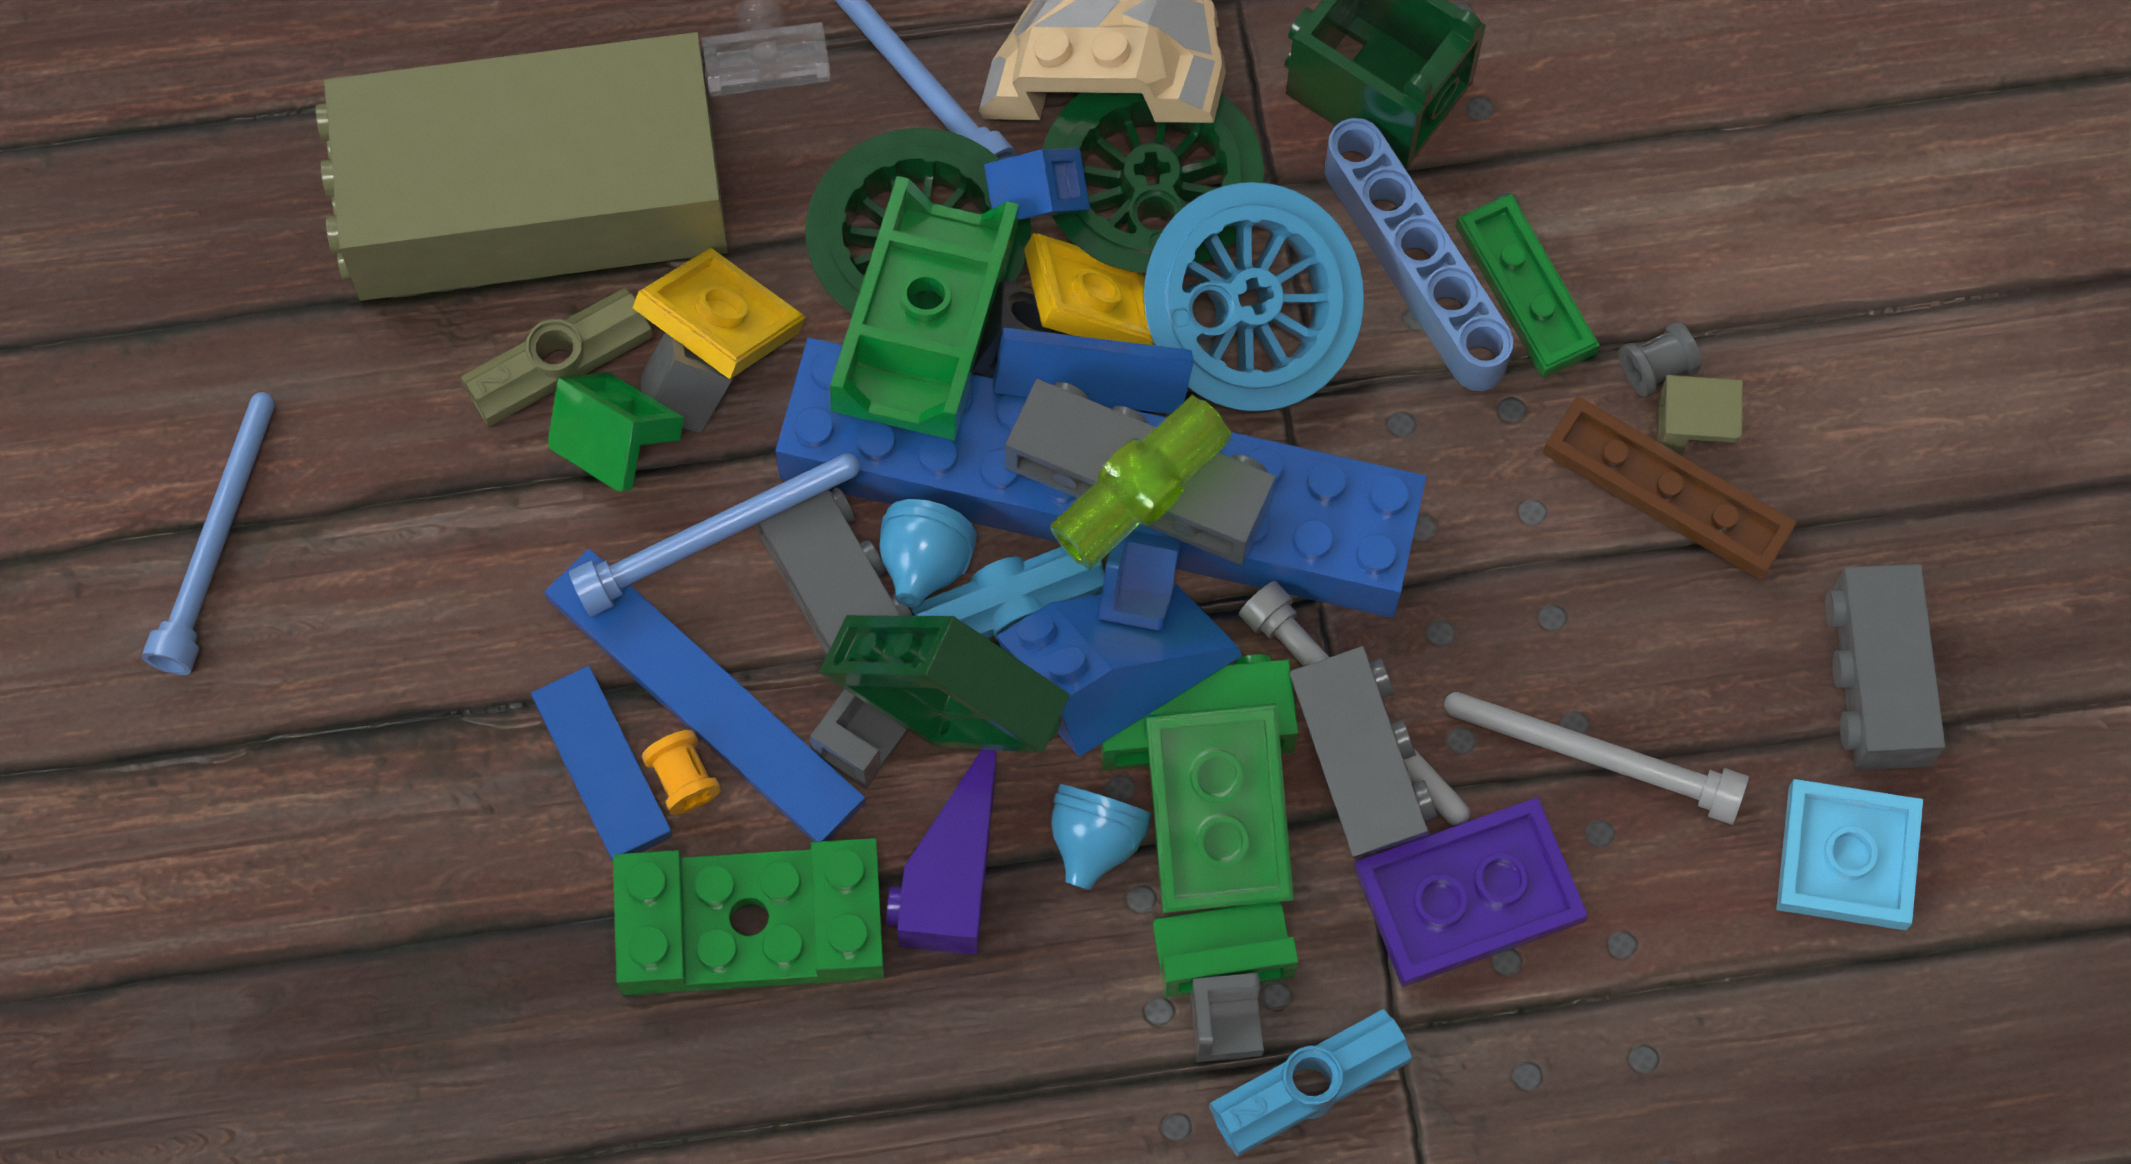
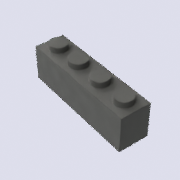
(1069, 439)

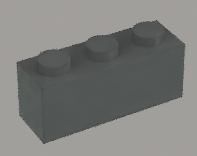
(826, 564)
(1885, 667)
(1363, 752)

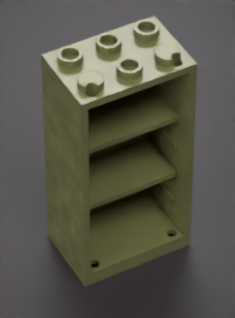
(521, 166)

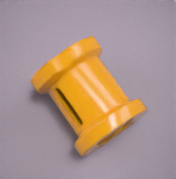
(681, 772)

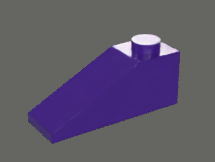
(947, 872)

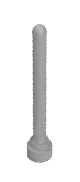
(1272, 614)
(1715, 791)

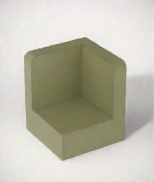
(1698, 411)

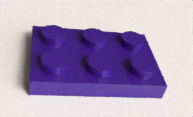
(1470, 892)

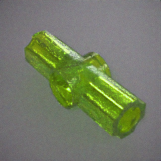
(1141, 482)

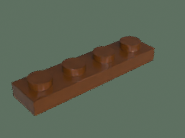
(1669, 487)

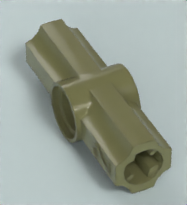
(522, 375)

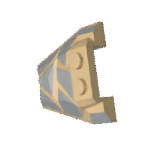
(1110, 47)

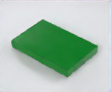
(1219, 807)

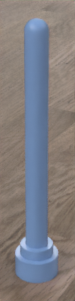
(921, 79)
(603, 582)
(173, 644)

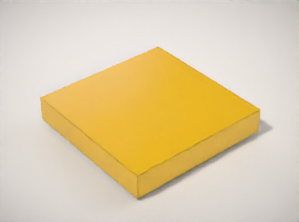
(1085, 295)
(719, 312)

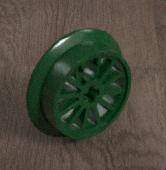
(1096, 116)
(872, 168)

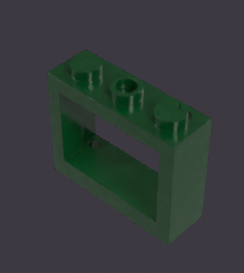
(945, 682)

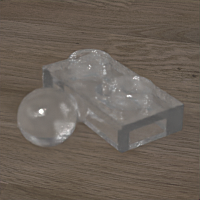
(765, 52)

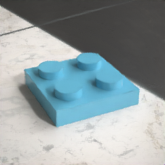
(1850, 854)

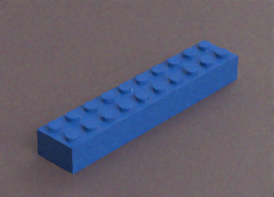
(1329, 535)

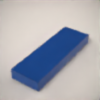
(1105, 370)
(601, 764)

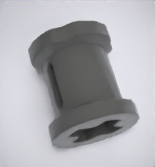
(1661, 356)

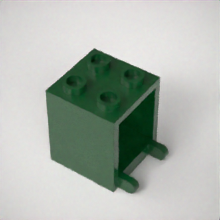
(1405, 77)

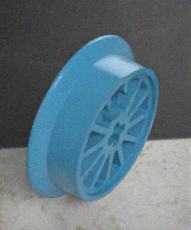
(1322, 251)

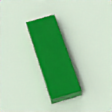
(1527, 285)

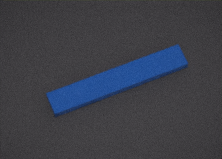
(714, 708)

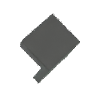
(683, 383)
(856, 739)
(1226, 1017)

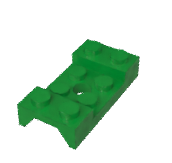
(913, 362)
(679, 914)

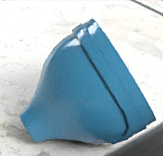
(924, 548)
(1094, 833)

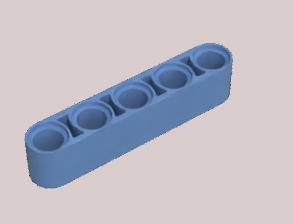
(1417, 280)

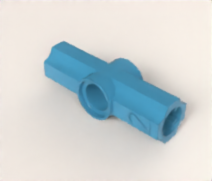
(1013, 590)
(1346, 1061)

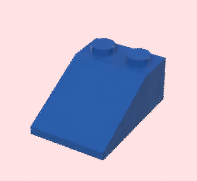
(1116, 668)

